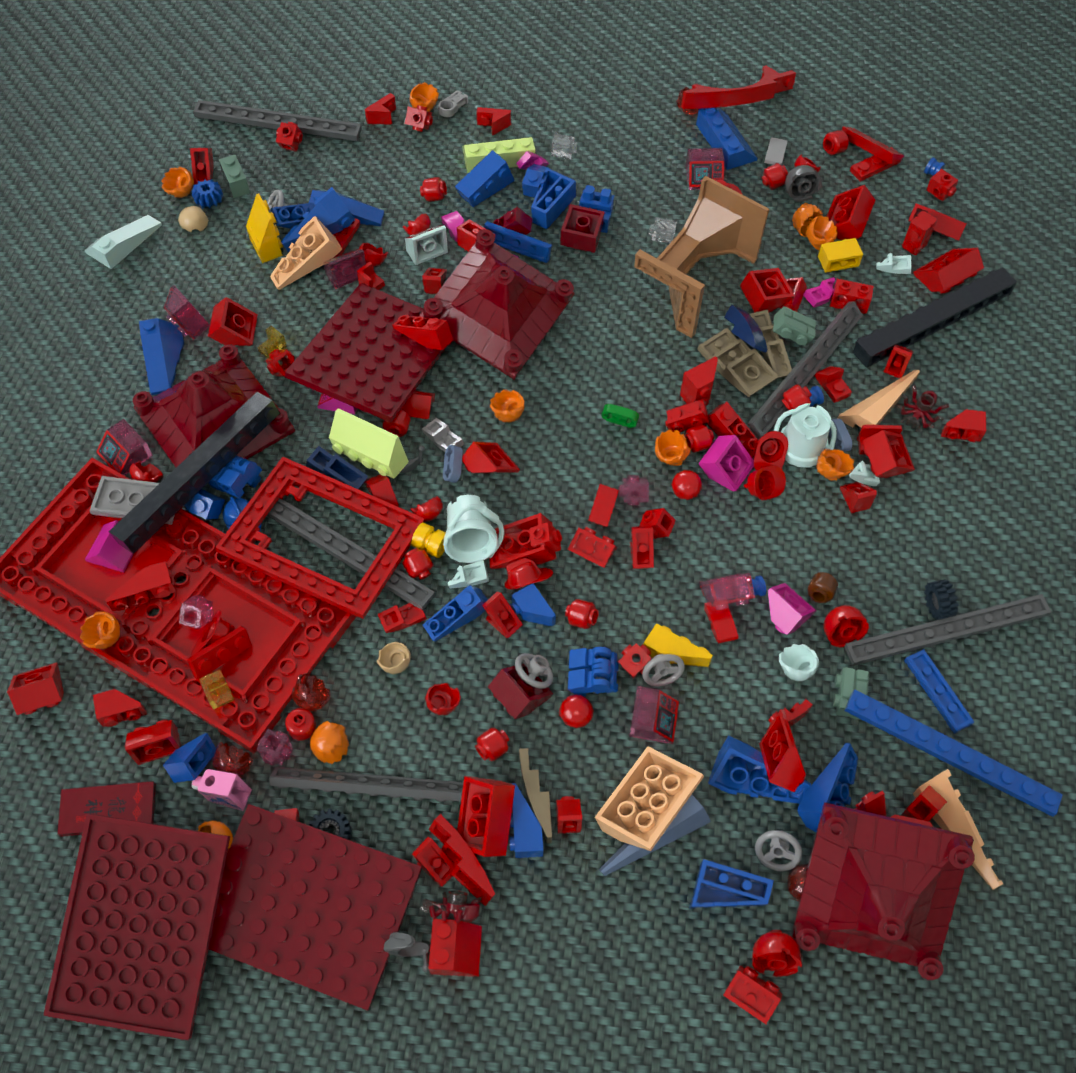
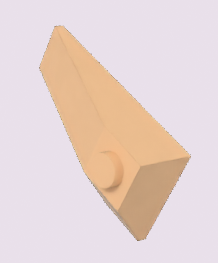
(308, 253)

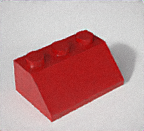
(851, 212)
(950, 269)
(781, 754)
(486, 815)

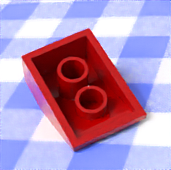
(517, 544)

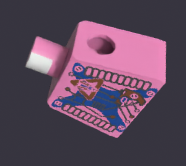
(223, 788)

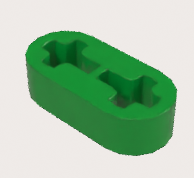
(620, 415)

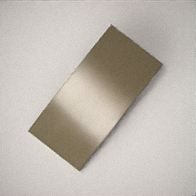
(738, 363)

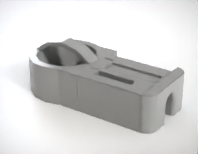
(452, 102)

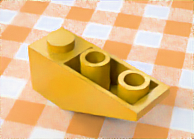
(664, 641)

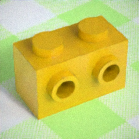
(840, 255)

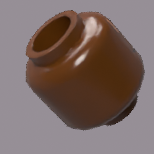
(822, 587)

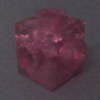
(634, 490)
(196, 612)
(275, 741)

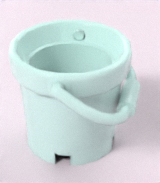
(807, 434)
(469, 530)

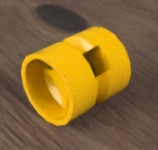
(429, 540)

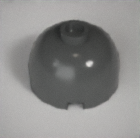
(802, 183)

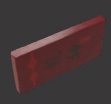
(120, 801)

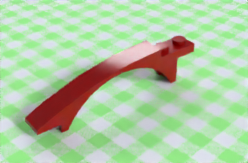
(711, 97)

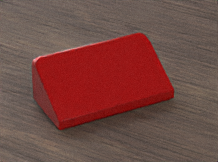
(798, 287)

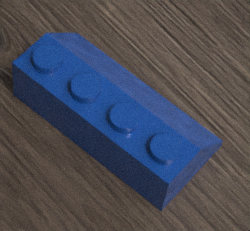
(723, 134)

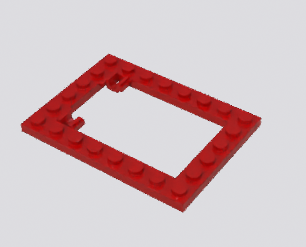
(241, 536)

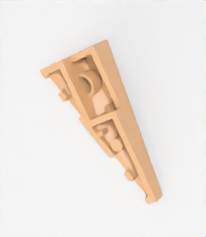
(875, 408)
(956, 819)

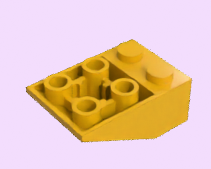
(263, 231)

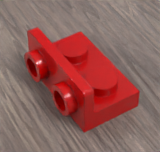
(687, 416)
(592, 547)
(753, 993)

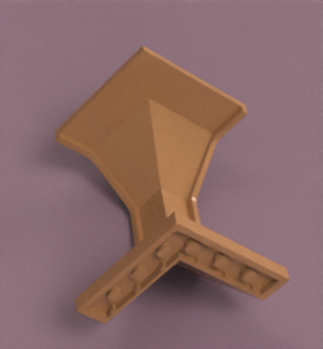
(717, 226)

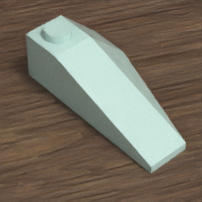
(118, 244)

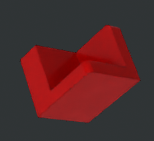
(368, 277)

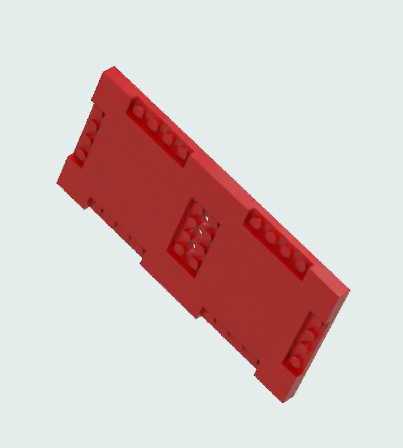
(286, 626)

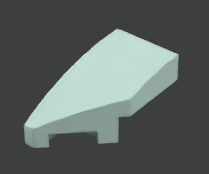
(895, 264)
(863, 474)
(470, 575)

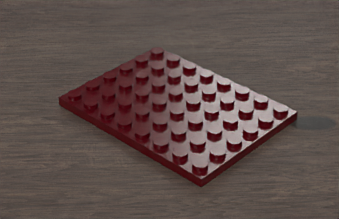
(363, 357)
(310, 905)
(137, 926)

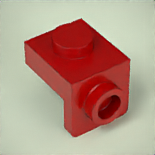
(546, 535)

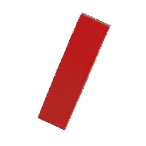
(467, 869)

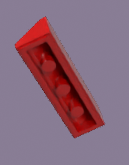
(872, 145)

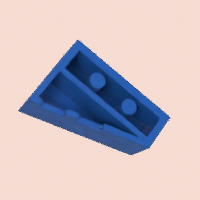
(485, 179)
(552, 198)
(729, 887)

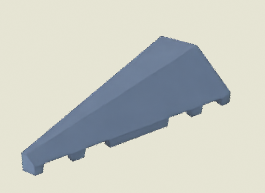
(686, 821)

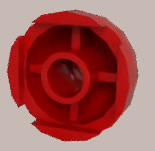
(845, 625)
(776, 953)

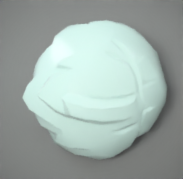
(799, 662)

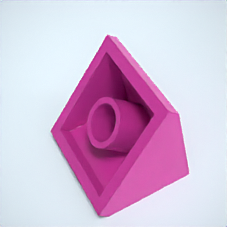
(108, 552)

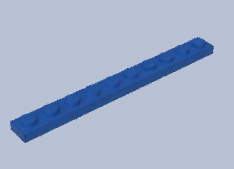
(954, 753)

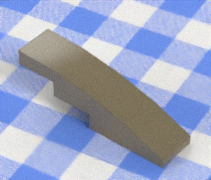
(776, 354)
(538, 801)

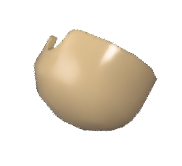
(193, 218)
(394, 658)

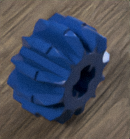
(207, 193)

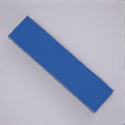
(520, 243)
(939, 691)

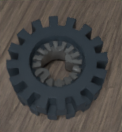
(941, 599)
(335, 819)

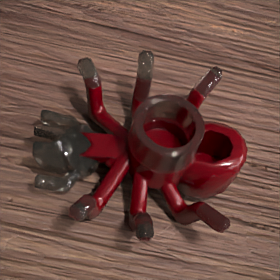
(922, 407)
(455, 905)

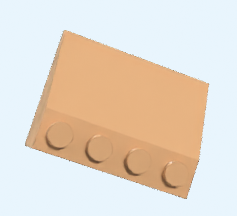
(648, 799)

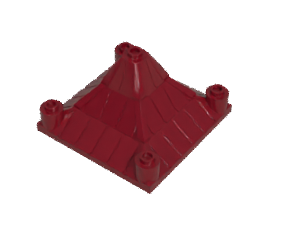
(499, 305)
(200, 404)
(881, 887)

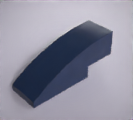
(746, 328)
(336, 468)

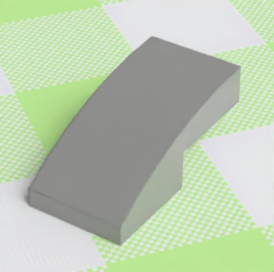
(775, 151)
(441, 435)

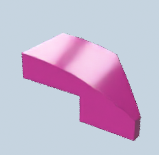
(529, 159)
(452, 221)
(821, 294)

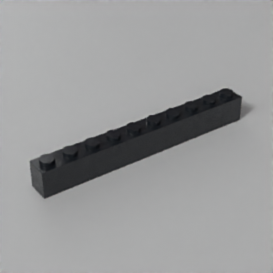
(934, 316)
(194, 472)

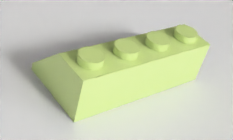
(509, 150)
(367, 444)

